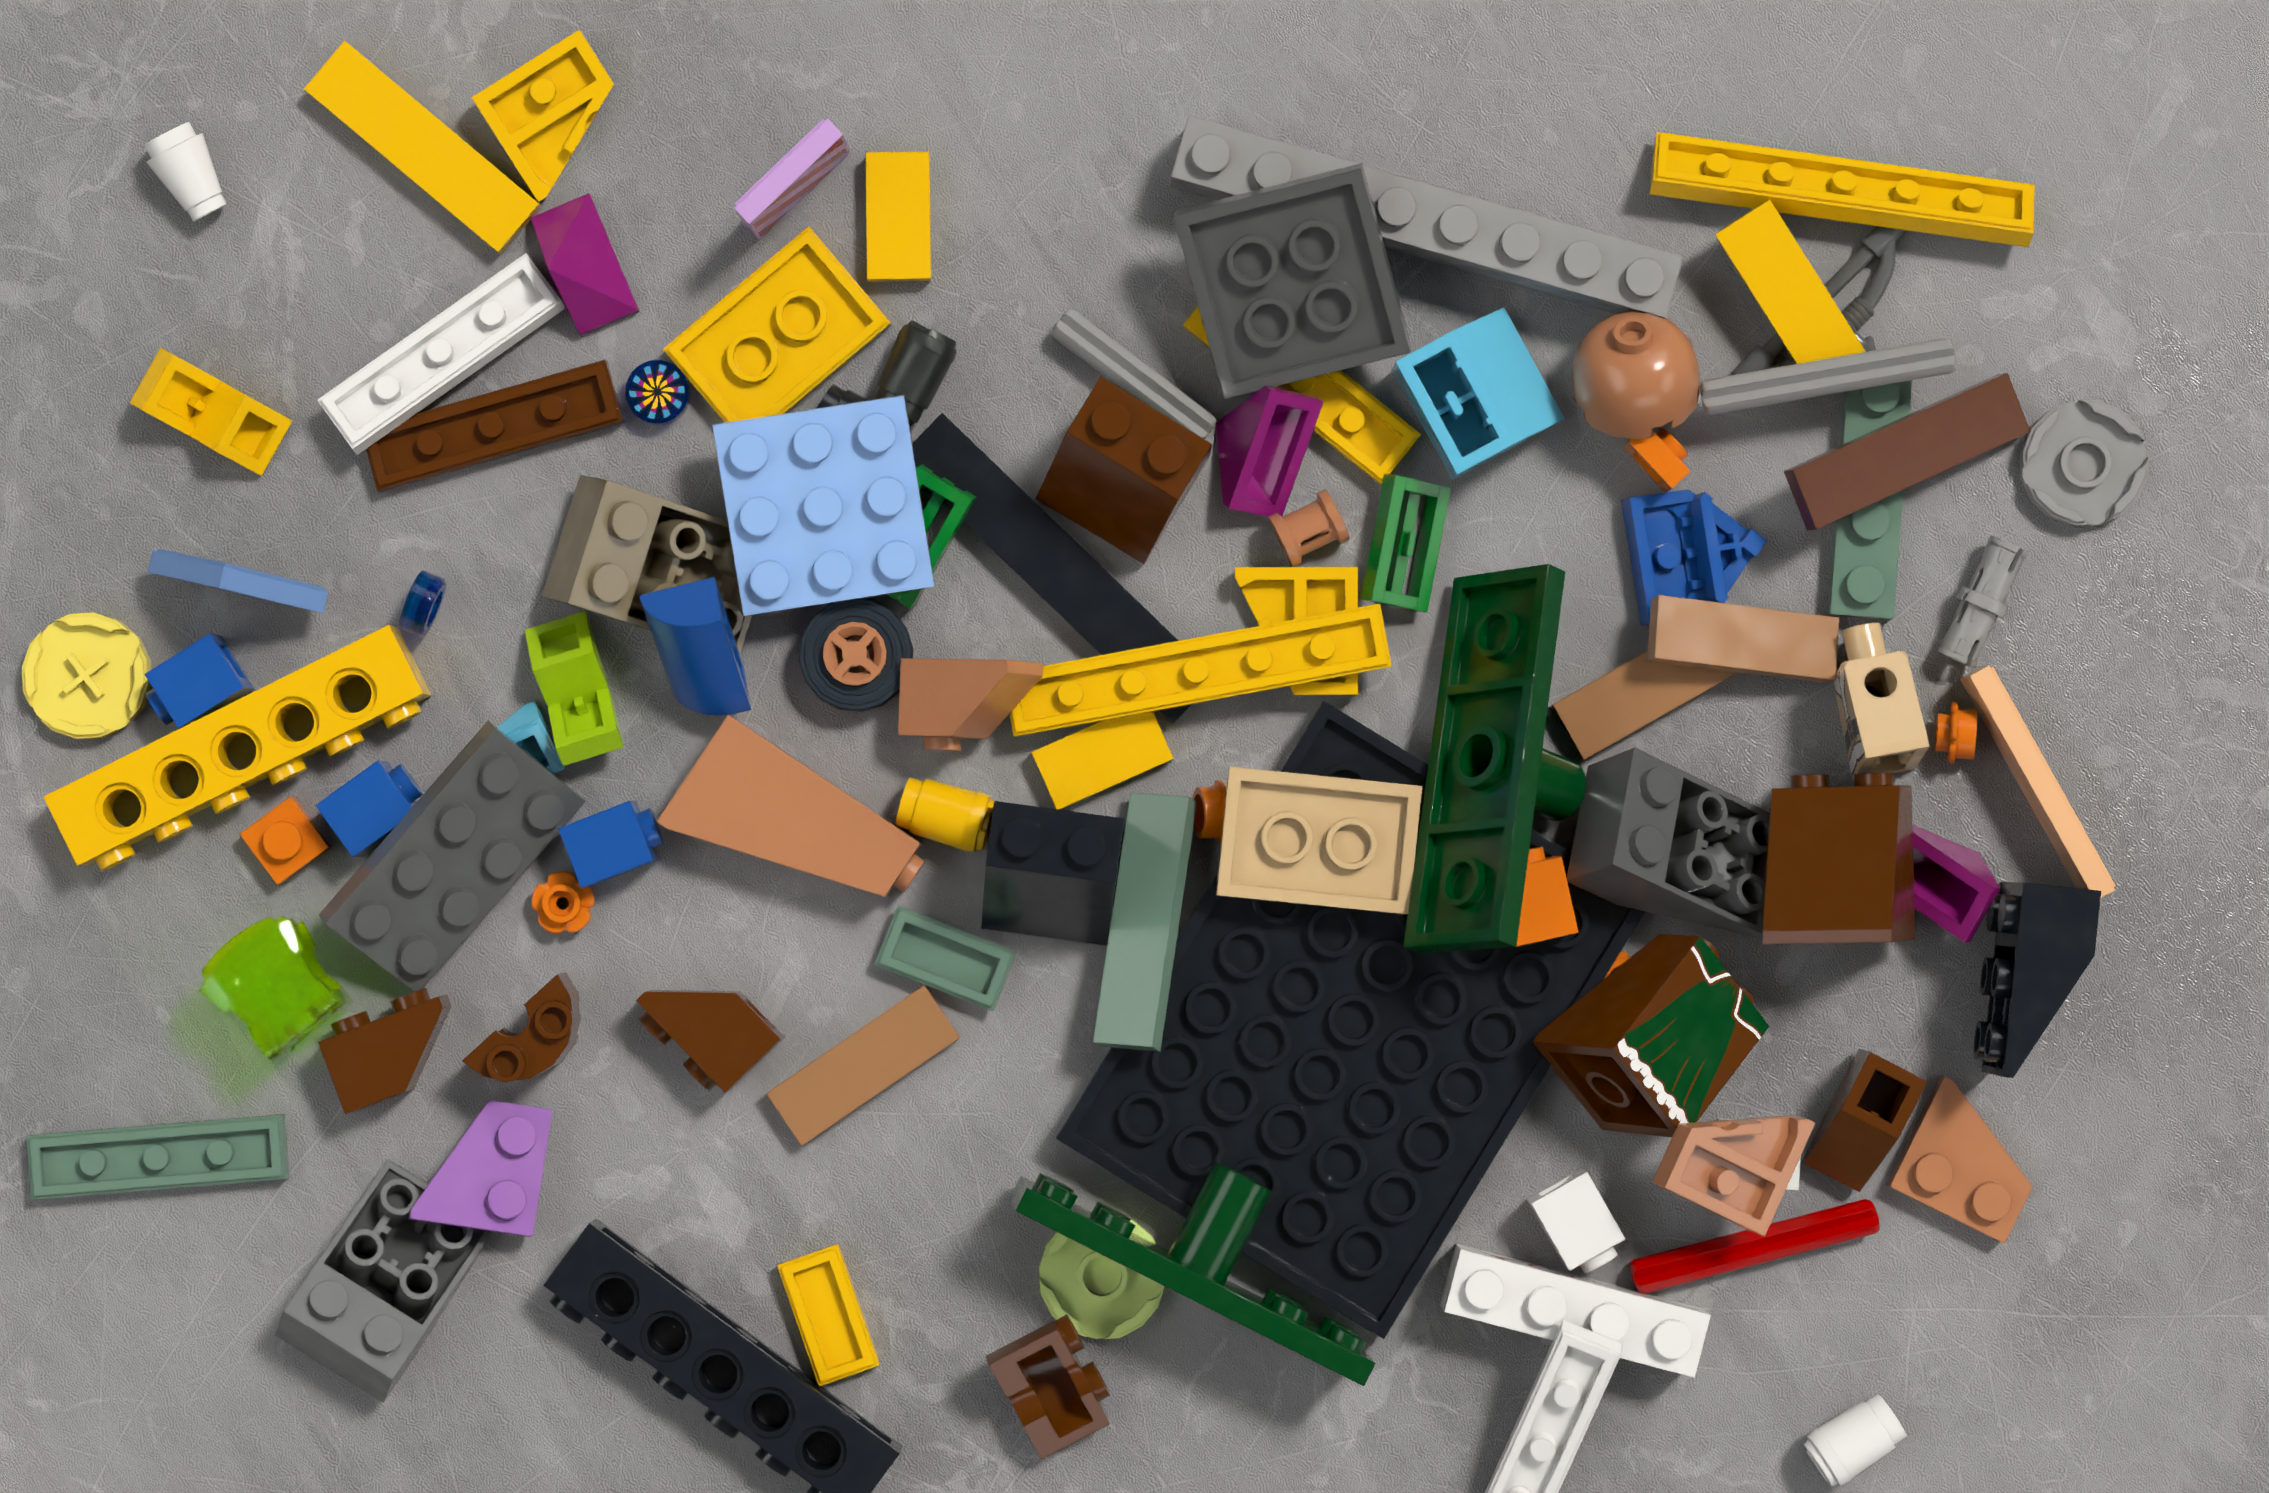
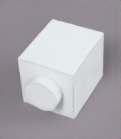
(1577, 1222)

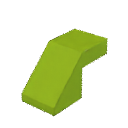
(574, 688)

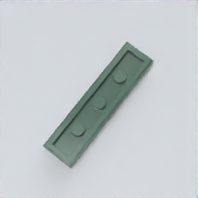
(1145, 922)
(158, 1156)

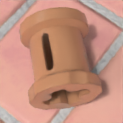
(1309, 528)

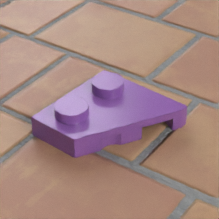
(491, 1173)

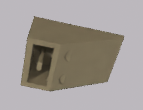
(636, 544)

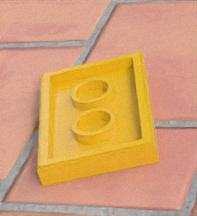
(778, 333)

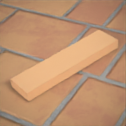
(2036, 780)

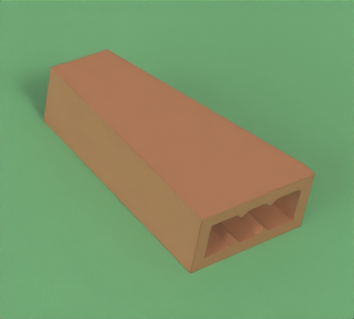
(780, 810)

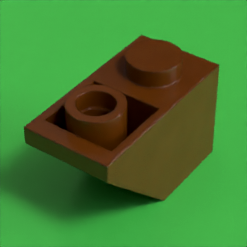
(715, 1028)
(383, 1055)
(1864, 1120)

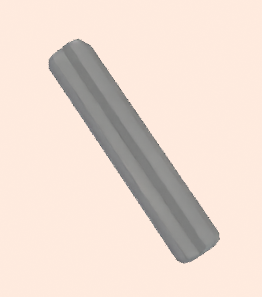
(1130, 373)

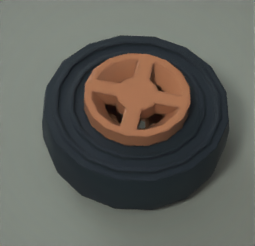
(839, 639)

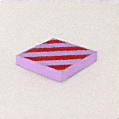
(792, 178)

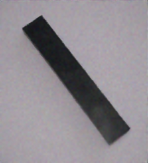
(1040, 548)

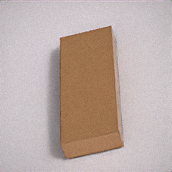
(1743, 639)
(1629, 700)
(863, 1065)

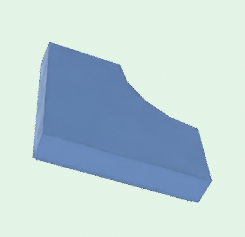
(238, 580)

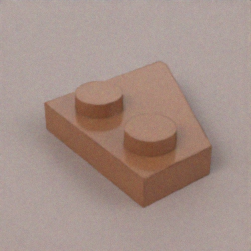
(1735, 1166)
(1961, 1166)

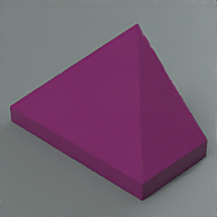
(584, 264)
(1263, 449)
(1951, 884)

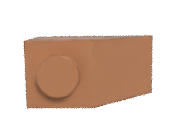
(960, 697)

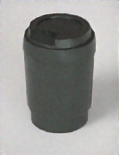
(916, 367)

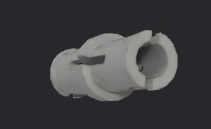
(1982, 601)

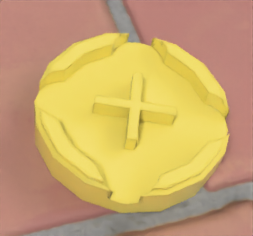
(86, 675)

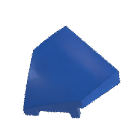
(1684, 547)

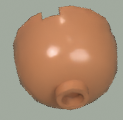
(1635, 375)

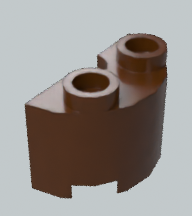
(541, 1045)
(1050, 1387)

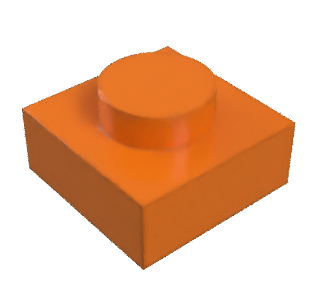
(1660, 458)
(286, 840)

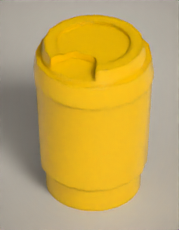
(946, 814)

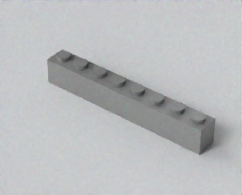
(1445, 223)

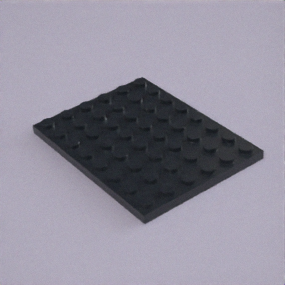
(1340, 1064)

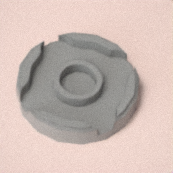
(2083, 463)

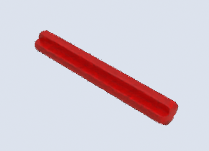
(1749, 1249)

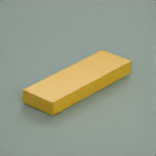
(1787, 286)

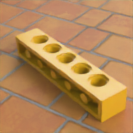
(86, 805)

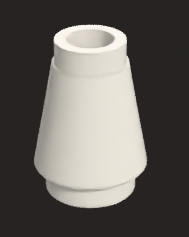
(186, 170)

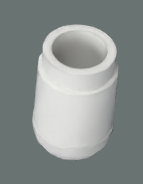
(1854, 1440)

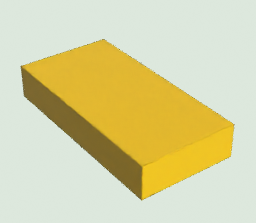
(898, 216)
(1101, 757)
(828, 1314)

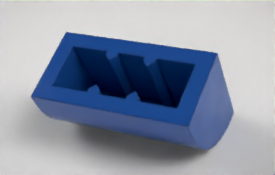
(698, 648)

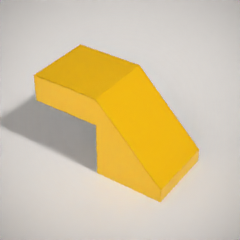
(210, 411)

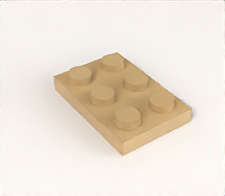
(1318, 840)

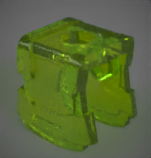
(273, 984)

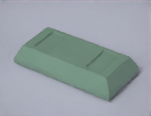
(945, 958)

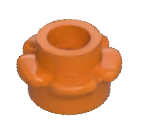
(1956, 733)
(1210, 810)
(545, 903)

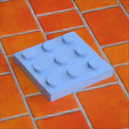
(823, 505)

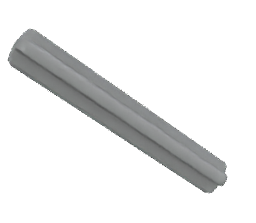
(1828, 376)

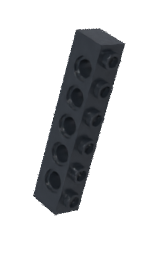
(709, 1332)

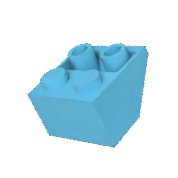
(1477, 392)

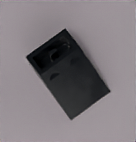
(2038, 956)

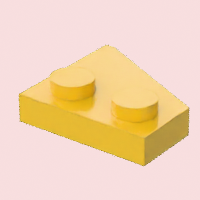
(546, 109)
(1302, 592)

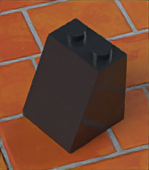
(1051, 872)

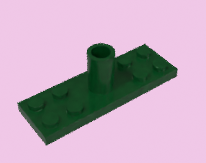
(1489, 762)
(1201, 1261)

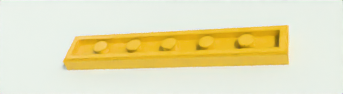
(1843, 189)
(1204, 669)

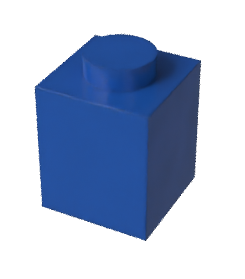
(196, 682)
(370, 806)
(611, 843)

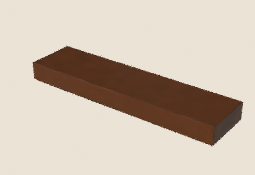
(496, 425)
(1906, 451)

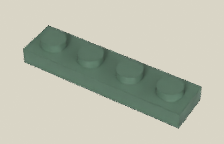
(1869, 539)

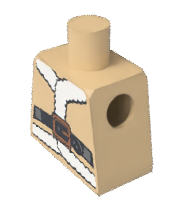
(1878, 731)

